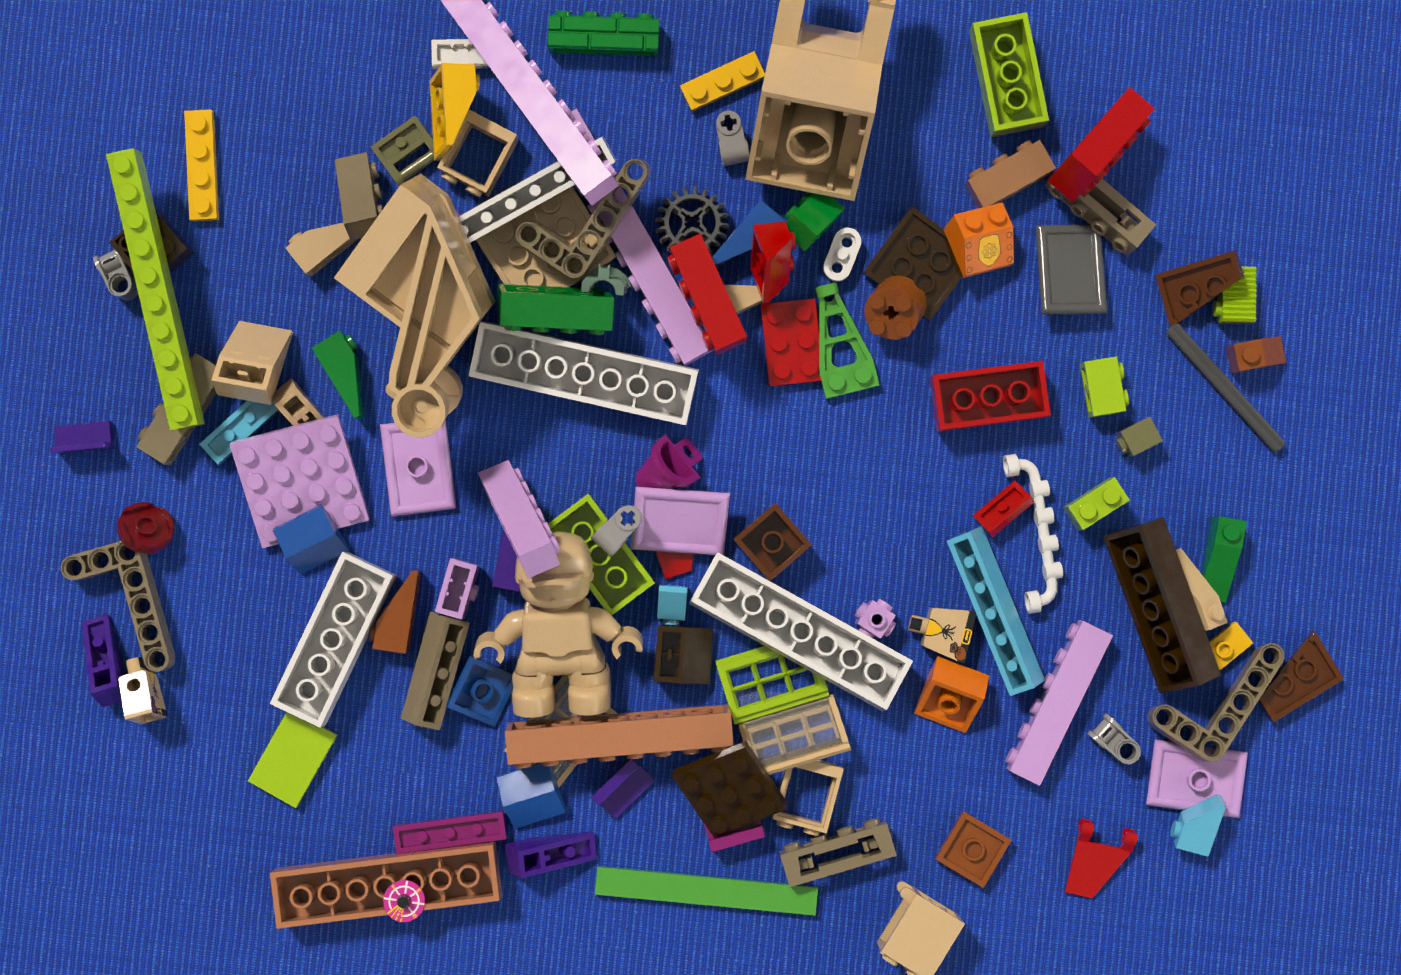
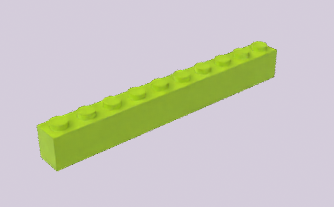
(155, 289)

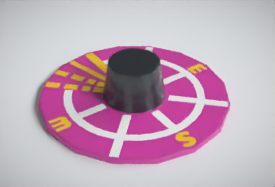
(404, 901)

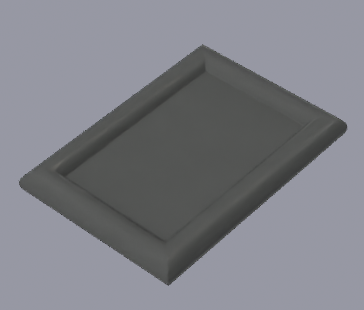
(1070, 270)

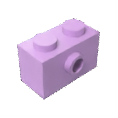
(458, 588)

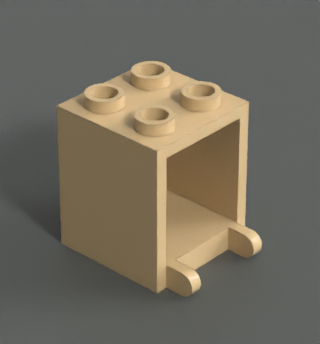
(919, 932)

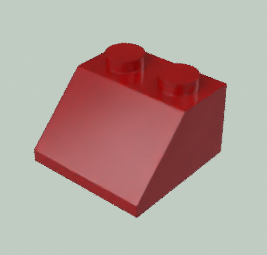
(771, 258)

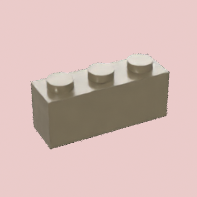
(358, 193)

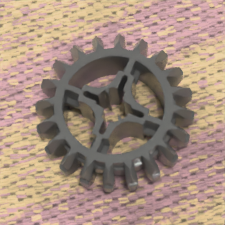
(708, 205)

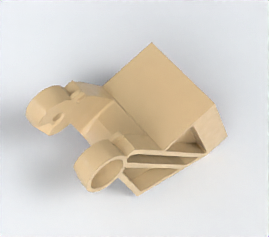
(818, 102)
(430, 284)

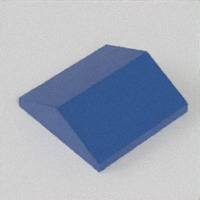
(310, 539)
(481, 691)
(530, 795)

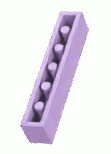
(520, 518)
(1058, 701)

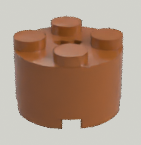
(895, 308)

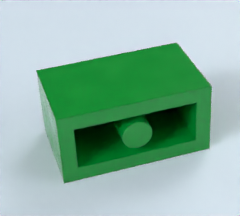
(812, 218)

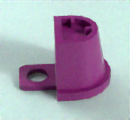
(669, 465)

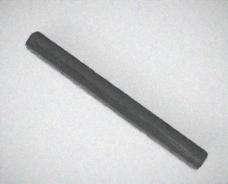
(1225, 387)

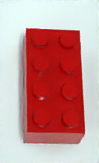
(1102, 146)
(708, 295)
(989, 396)

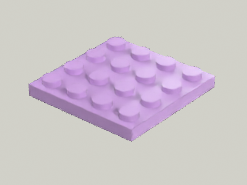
(297, 471)

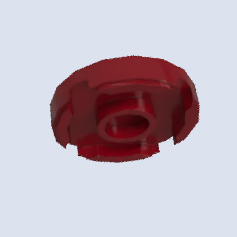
(145, 528)

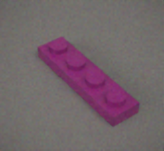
(449, 832)

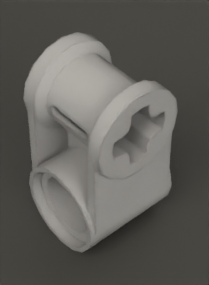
(732, 143)
(114, 271)
(614, 532)
(1113, 739)

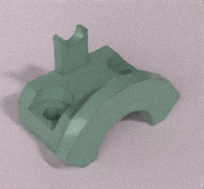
(606, 273)

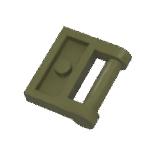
(400, 145)

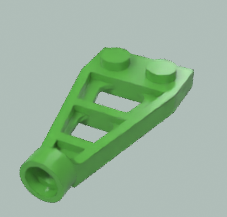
(848, 378)

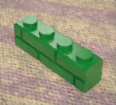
(603, 34)

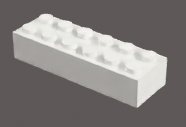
(333, 639)

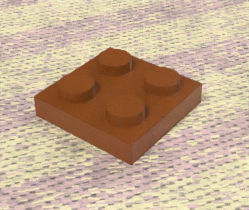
(973, 849)

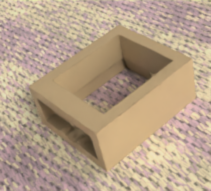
(495, 131)
(812, 826)

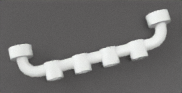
(1046, 542)

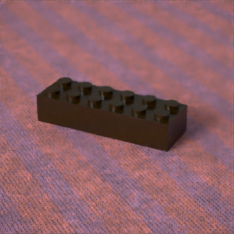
(1162, 605)

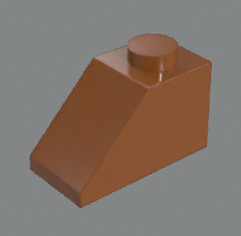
(1255, 354)

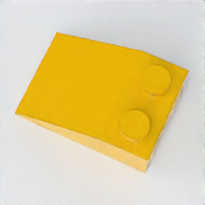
(451, 96)

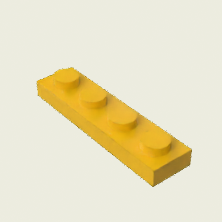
(201, 165)

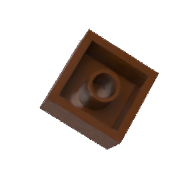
(772, 542)

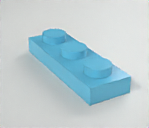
(238, 426)

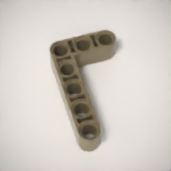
(593, 226)
(133, 594)
(1225, 710)

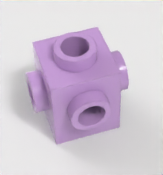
(865, 615)

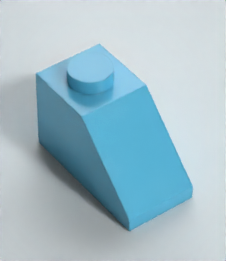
(672, 604)
(1198, 826)

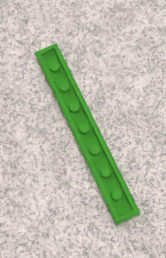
(706, 890)

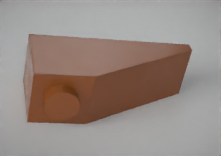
(396, 623)

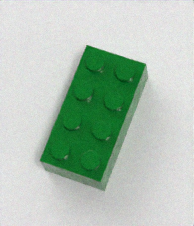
(554, 308)

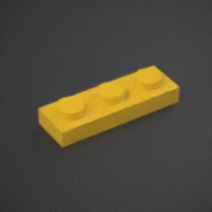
(722, 81)

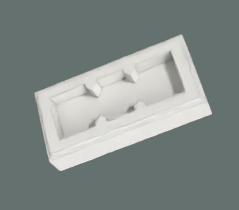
(456, 51)

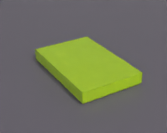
(292, 759)

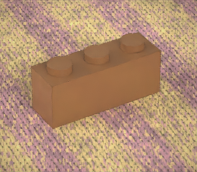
(1010, 174)

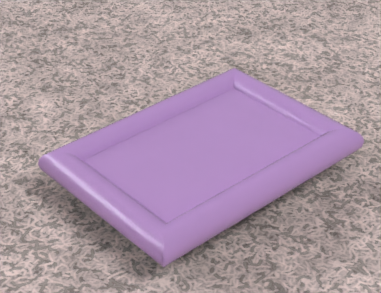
(417, 471)
(681, 521)
(1183, 780)

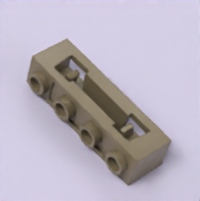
(1101, 211)
(845, 837)

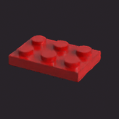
(791, 342)

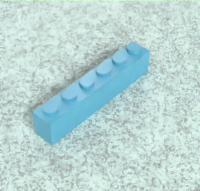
(996, 611)

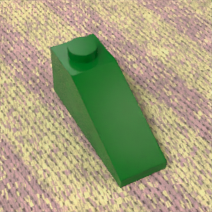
(342, 366)
(1223, 553)

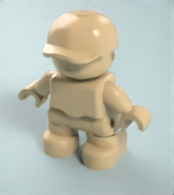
(560, 636)

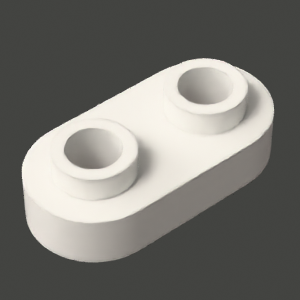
(842, 255)

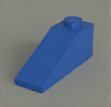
(740, 241)

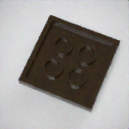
(922, 254)
(729, 789)

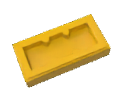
(1229, 644)

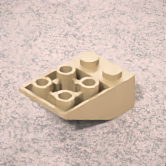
(251, 362)

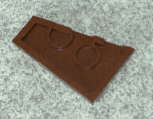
(1196, 284)
(1300, 679)

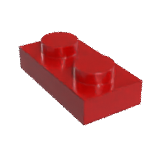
(1003, 508)

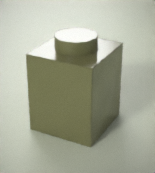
(1138, 437)

